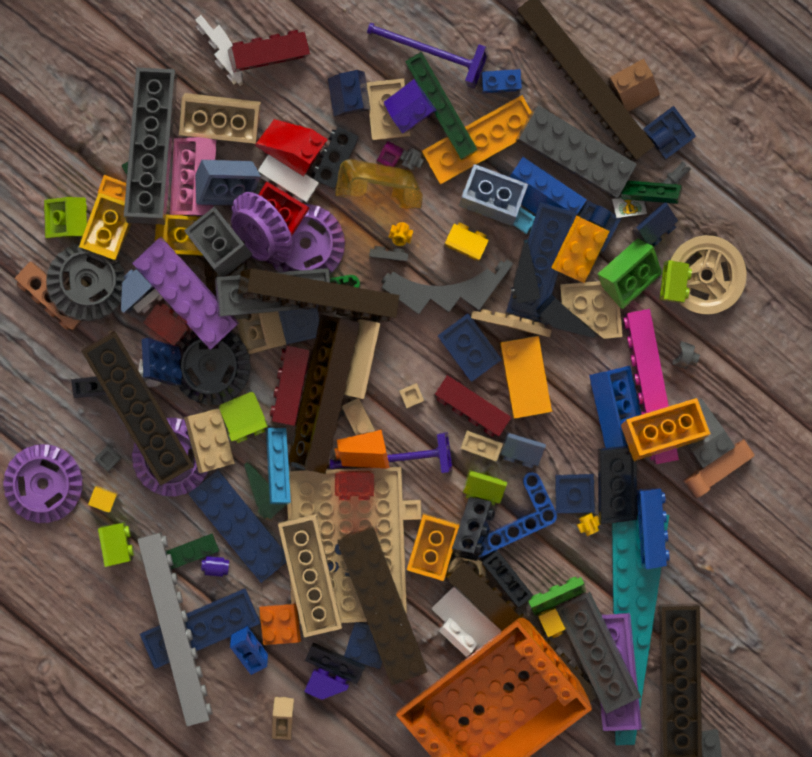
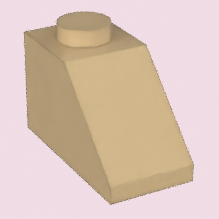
(282, 718)

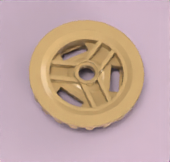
(713, 252)

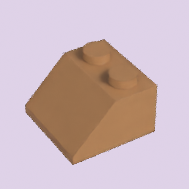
(634, 85)

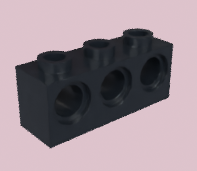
(343, 150)
(469, 521)
(507, 578)

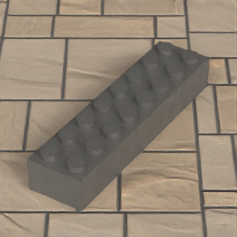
(150, 146)

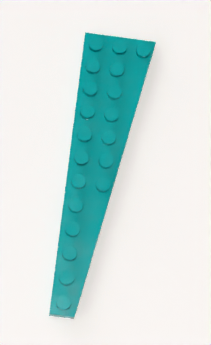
(634, 593)

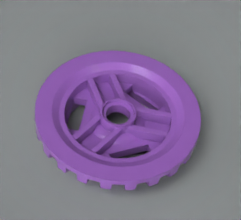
(261, 228)
(328, 245)
(66, 481)
(179, 485)

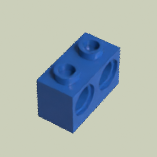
(501, 81)
(249, 650)

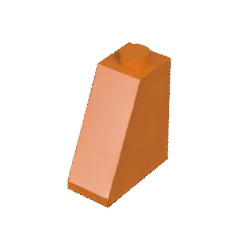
(363, 451)

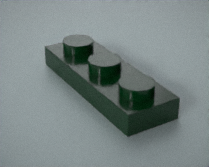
(651, 192)
(193, 550)

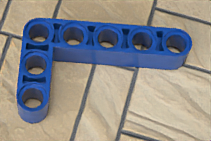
(520, 523)

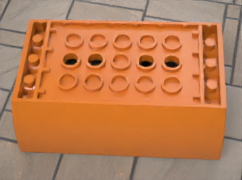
(513, 720)

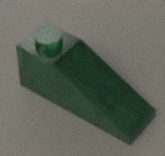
(260, 490)

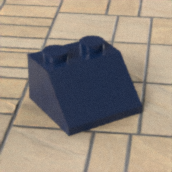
(349, 93)
(656, 224)

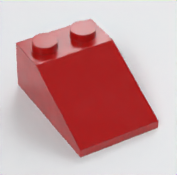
(292, 145)
(288, 207)

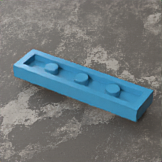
(278, 466)

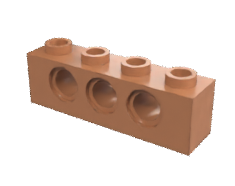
(25, 280)

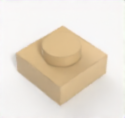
(411, 395)
(411, 509)

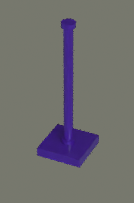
(474, 65)
(441, 452)

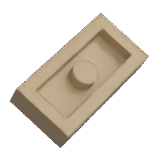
(358, 417)
(481, 445)

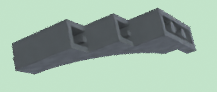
(473, 291)

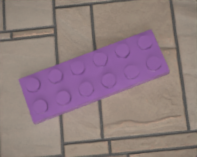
(184, 292)
(627, 716)

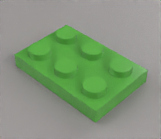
(557, 595)

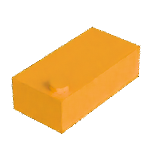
(525, 377)
(665, 429)

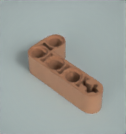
(704, 478)

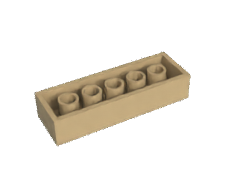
(310, 575)

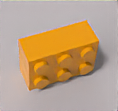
(433, 547)

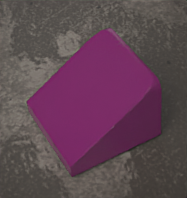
(390, 154)

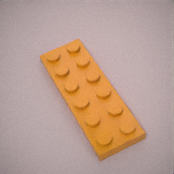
(490, 135)

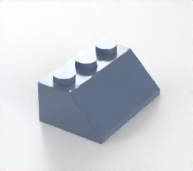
(224, 180)
(493, 195)

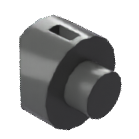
(686, 357)

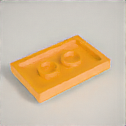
(580, 249)

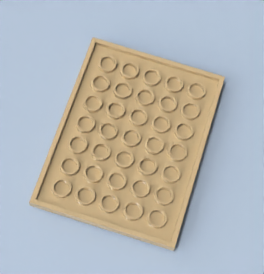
(337, 518)

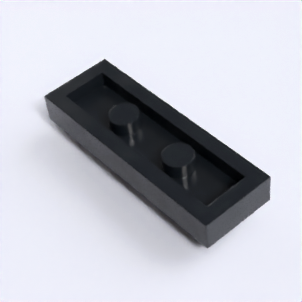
(335, 663)

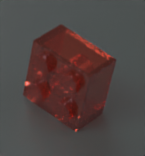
(167, 325)
(354, 484)

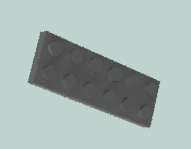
(232, 303)
(598, 653)

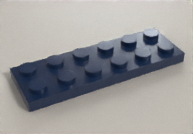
(544, 241)
(239, 526)
(208, 625)

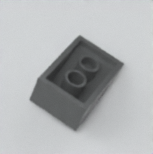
(218, 242)
(715, 444)

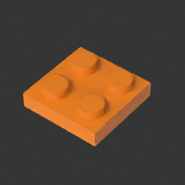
(280, 624)

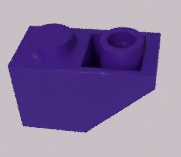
(324, 685)

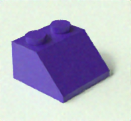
(409, 106)

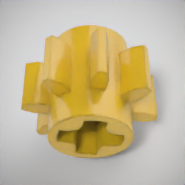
(401, 234)
(588, 524)

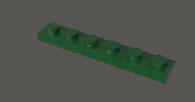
(445, 111)

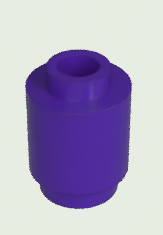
(215, 566)

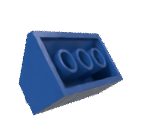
(545, 189)
(615, 402)
(651, 528)

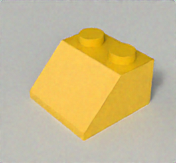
(466, 242)

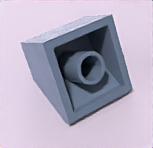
(134, 289)
(522, 449)

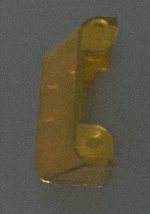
(356, 175)

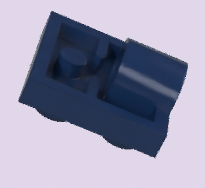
(669, 132)
(600, 217)

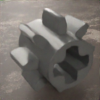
(411, 159)

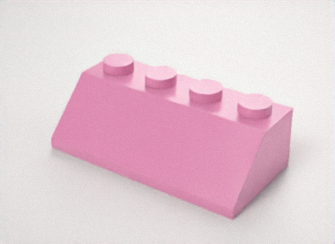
(186, 160)

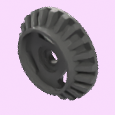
(76, 301)

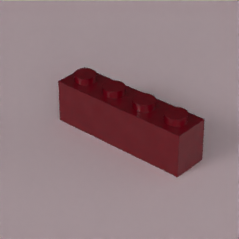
(268, 51)
(290, 386)
(472, 405)

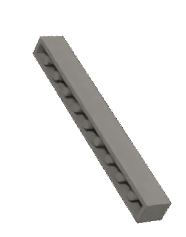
(174, 629)

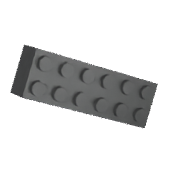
(576, 151)

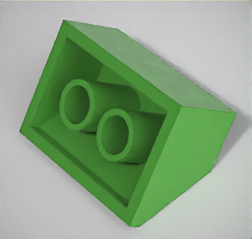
(630, 272)

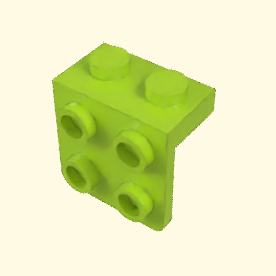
(243, 417)

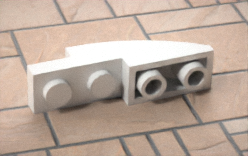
(219, 40)

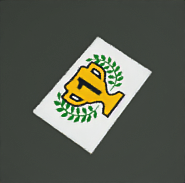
(627, 208)

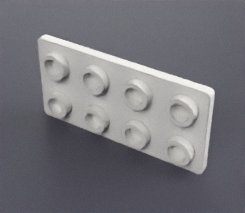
(464, 622)

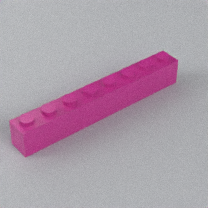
(648, 369)

